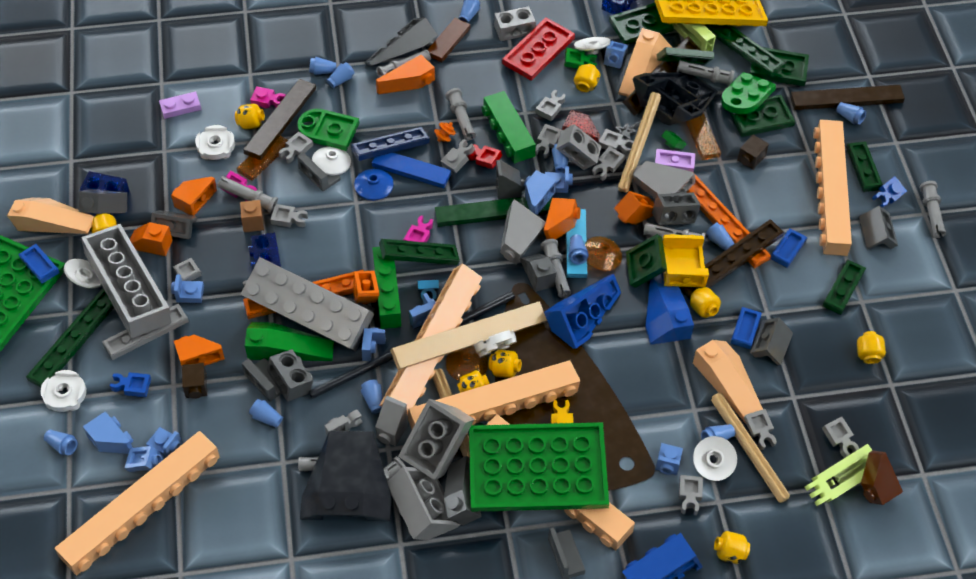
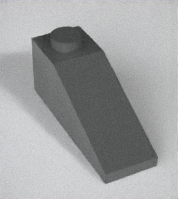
(457, 493)

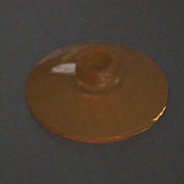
(603, 253)
(458, 366)

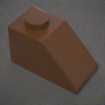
(879, 479)

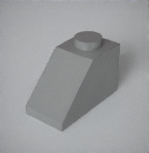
(391, 421)

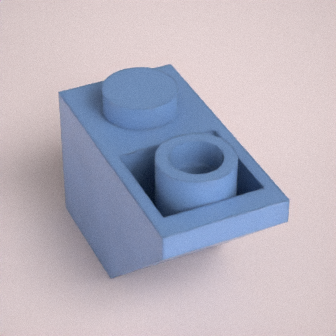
(107, 435)

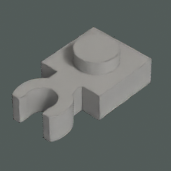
(550, 106)
(547, 139)
(615, 141)
(295, 146)
(456, 158)
(609, 160)
(286, 215)
(344, 423)
(760, 425)
(839, 433)
(690, 491)

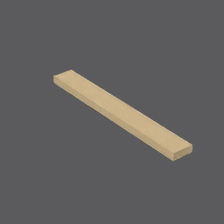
(467, 335)

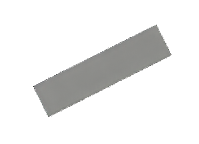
(122, 342)

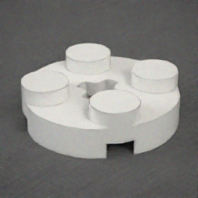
(215, 151)
(498, 341)
(69, 400)

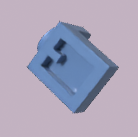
(615, 54)
(563, 180)
(187, 290)
(420, 313)
(370, 338)
(165, 441)
(143, 459)
(669, 459)

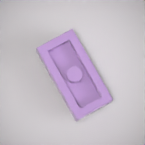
(180, 105)
(676, 159)

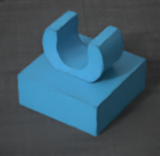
(428, 285)

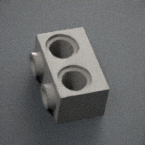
(514, 23)
(578, 147)

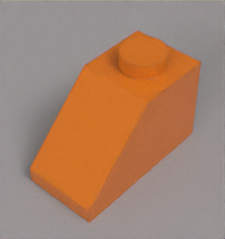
(193, 194)
(634, 208)
(561, 217)
(152, 238)
(365, 287)
(196, 350)

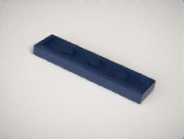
(390, 143)

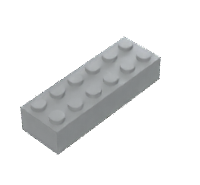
(126, 281)
(307, 304)

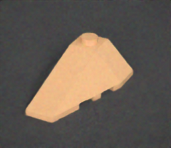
(643, 58)
(48, 216)
(728, 376)

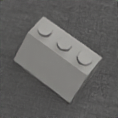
(436, 438)
(420, 503)

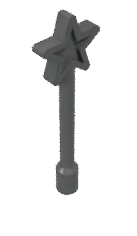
(627, 131)

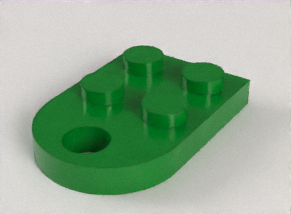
(747, 92)
(328, 128)

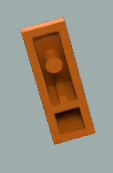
(408, 76)

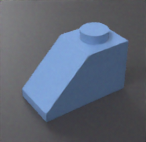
(538, 191)

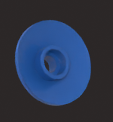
(373, 184)

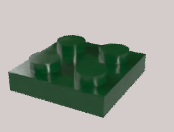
(646, 260)

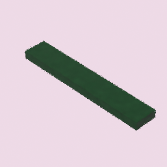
(747, 48)
(479, 211)
(72, 339)

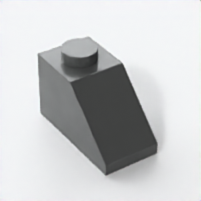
(508, 181)
(102, 201)
(539, 271)

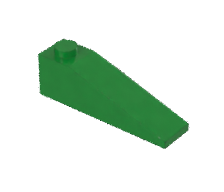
(270, 339)

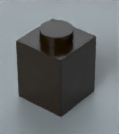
(753, 152)
(194, 380)

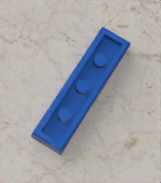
(413, 169)

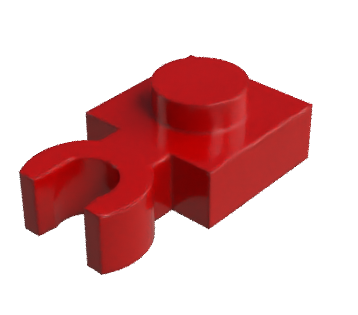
(486, 156)

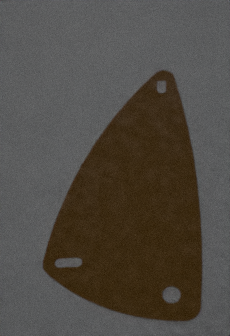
(591, 404)

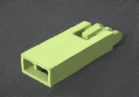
(698, 33)
(847, 473)

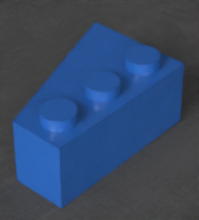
(665, 561)

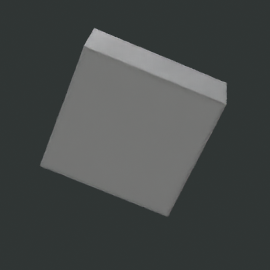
(187, 270)

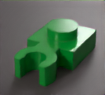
(576, 58)

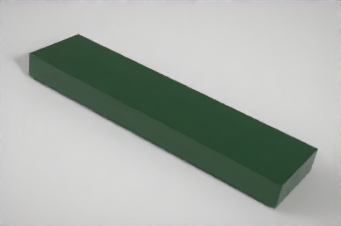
(419, 252)

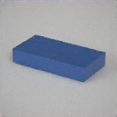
(788, 248)
(39, 263)
(746, 328)

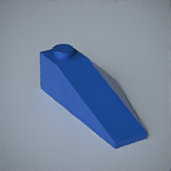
(580, 313)
(667, 313)

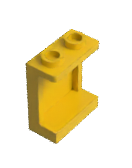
(684, 261)

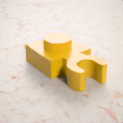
(561, 414)

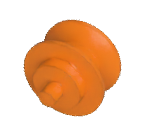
(445, 131)

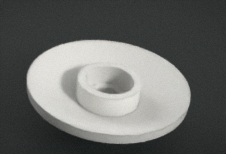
(592, 44)
(332, 160)
(81, 273)
(725, 458)

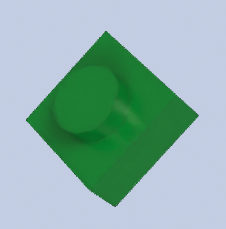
(673, 140)

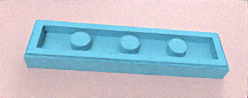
(572, 269)

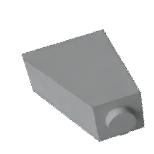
(662, 179)
(520, 231)

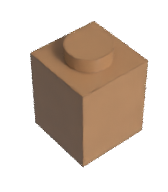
(252, 216)

